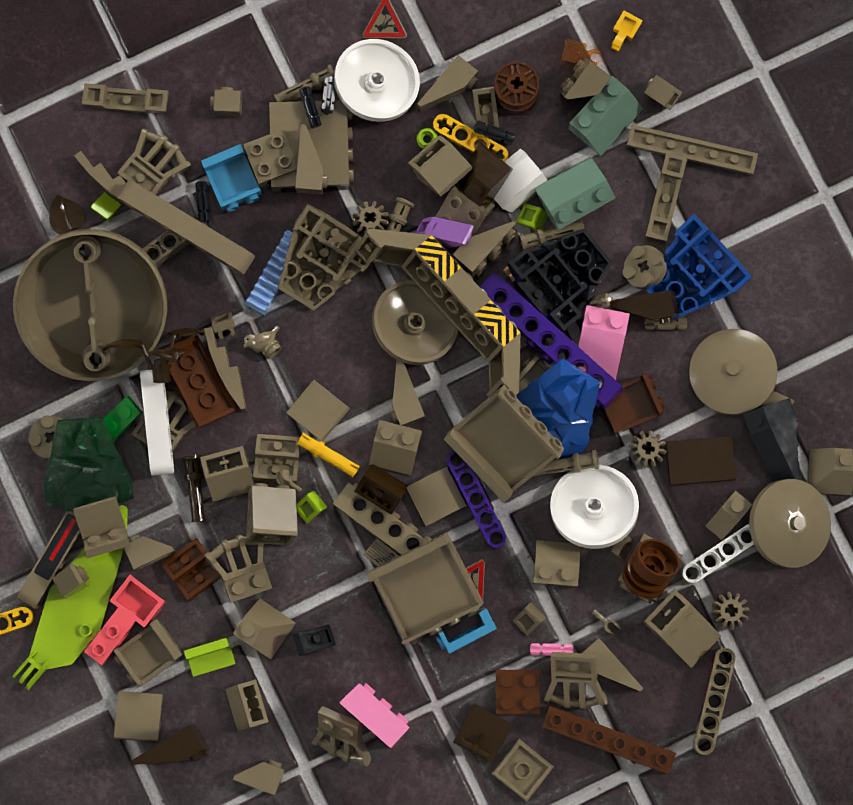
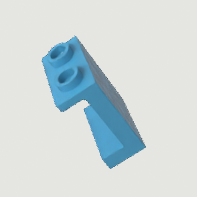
(231, 178)
(468, 636)

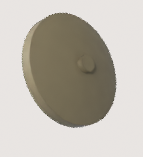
(411, 325)
(733, 372)
(790, 523)

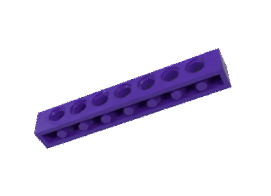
(496, 286)

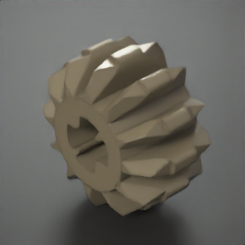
(379, 217)
(653, 445)
(734, 605)

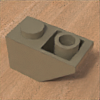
(71, 580)

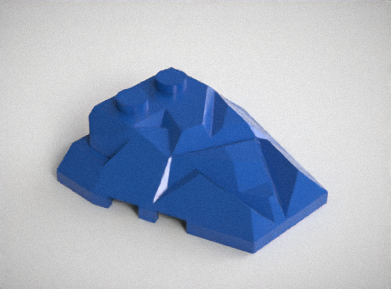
(699, 268)
(564, 403)

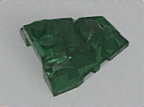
(85, 466)

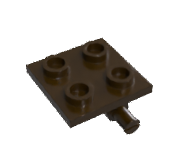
(482, 733)

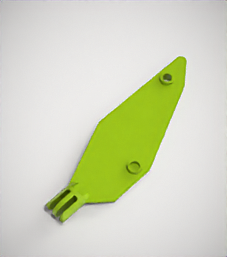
(72, 622)

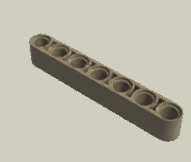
(186, 227)

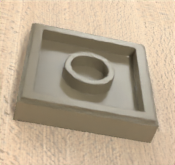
(522, 770)

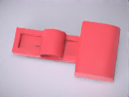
(134, 605)

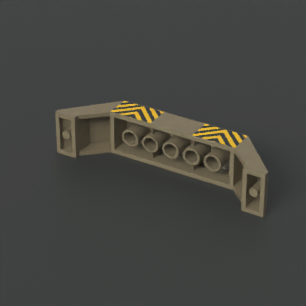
(454, 295)

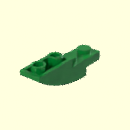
(121, 417)

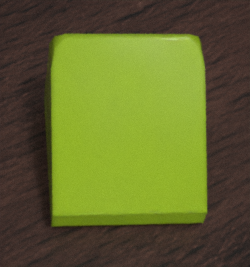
(106, 207)
(532, 217)
(310, 506)

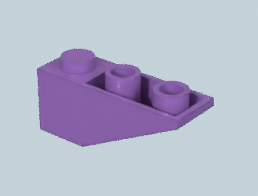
(446, 231)

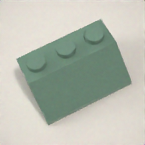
(606, 116)
(574, 193)

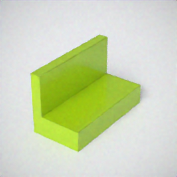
(210, 657)

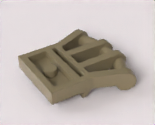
(145, 174)
(176, 436)
(245, 581)
(575, 669)
(345, 729)

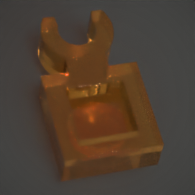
(575, 50)

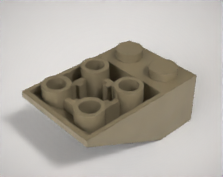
(483, 248)
(682, 628)

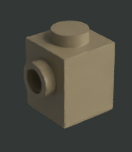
(662, 92)
(227, 102)

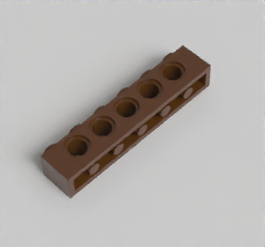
(608, 740)

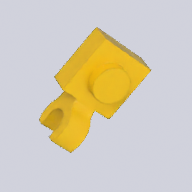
(626, 28)

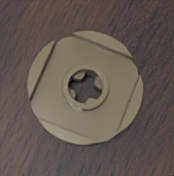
(634, 261)
(38, 433)

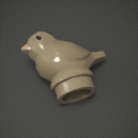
(264, 343)

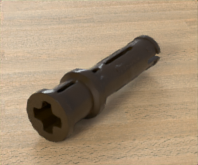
(191, 475)

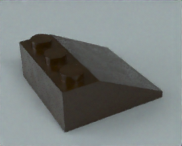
(182, 746)

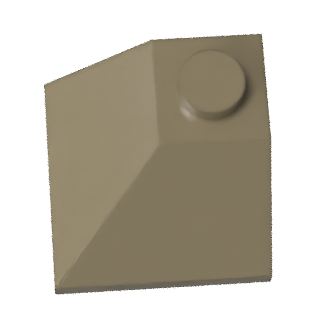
(831, 470)
(264, 628)

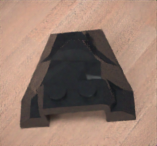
(560, 276)

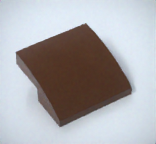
(191, 570)

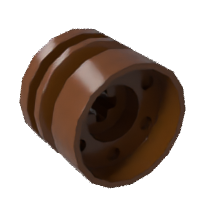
(516, 100)
(651, 568)

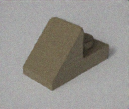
(485, 106)

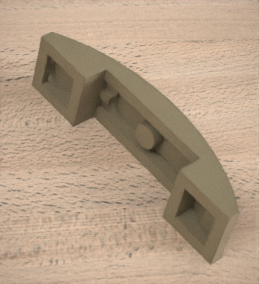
(125, 99)
(666, 196)

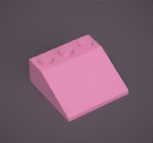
(375, 714)

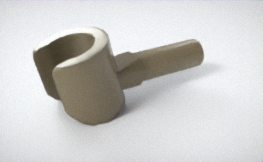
(284, 479)
(608, 624)

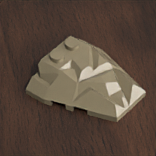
(319, 258)

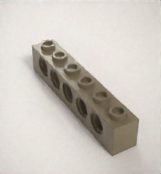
(345, 503)

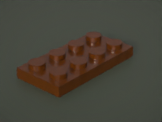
(200, 384)

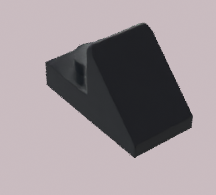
(314, 640)

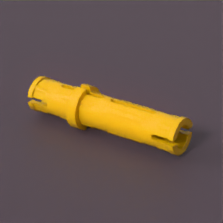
(319, 450)

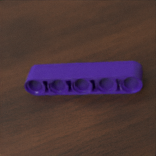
(477, 510)

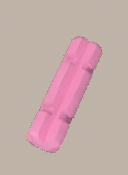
(547, 649)

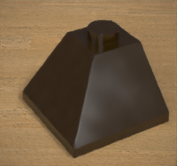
(486, 177)

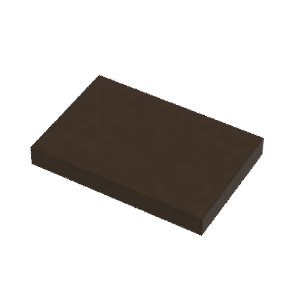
(701, 460)

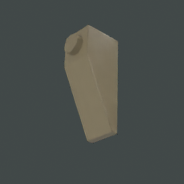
(453, 82)
(310, 173)
(405, 401)
(610, 667)

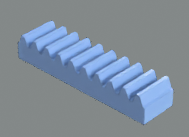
(266, 287)

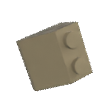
(395, 447)
(556, 564)

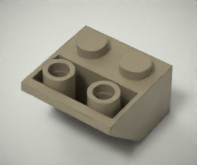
(586, 80)
(440, 165)
(227, 473)

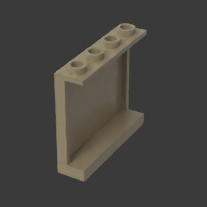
(329, 140)
(503, 442)
(426, 588)

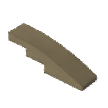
(101, 176)
(229, 375)

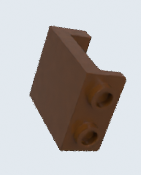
(634, 405)

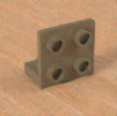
(270, 157)
(462, 209)
(101, 527)

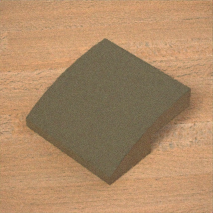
(318, 410)
(273, 455)
(436, 496)
(138, 716)

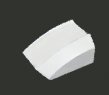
(520, 183)

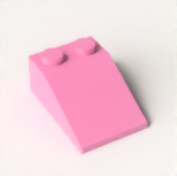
(603, 337)

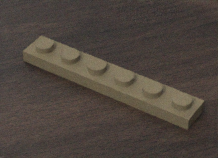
(696, 150)

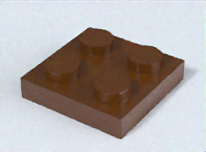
(518, 692)

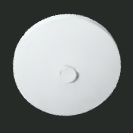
(376, 80)
(594, 507)

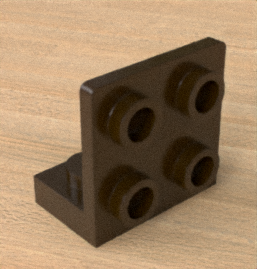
(381, 489)

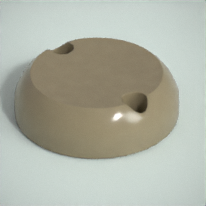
(81, 302)

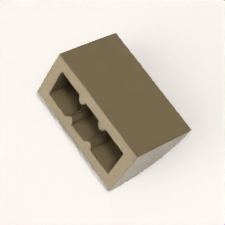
(246, 705)

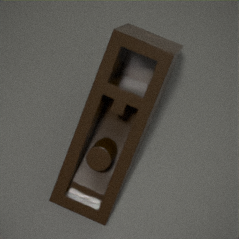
(654, 306)

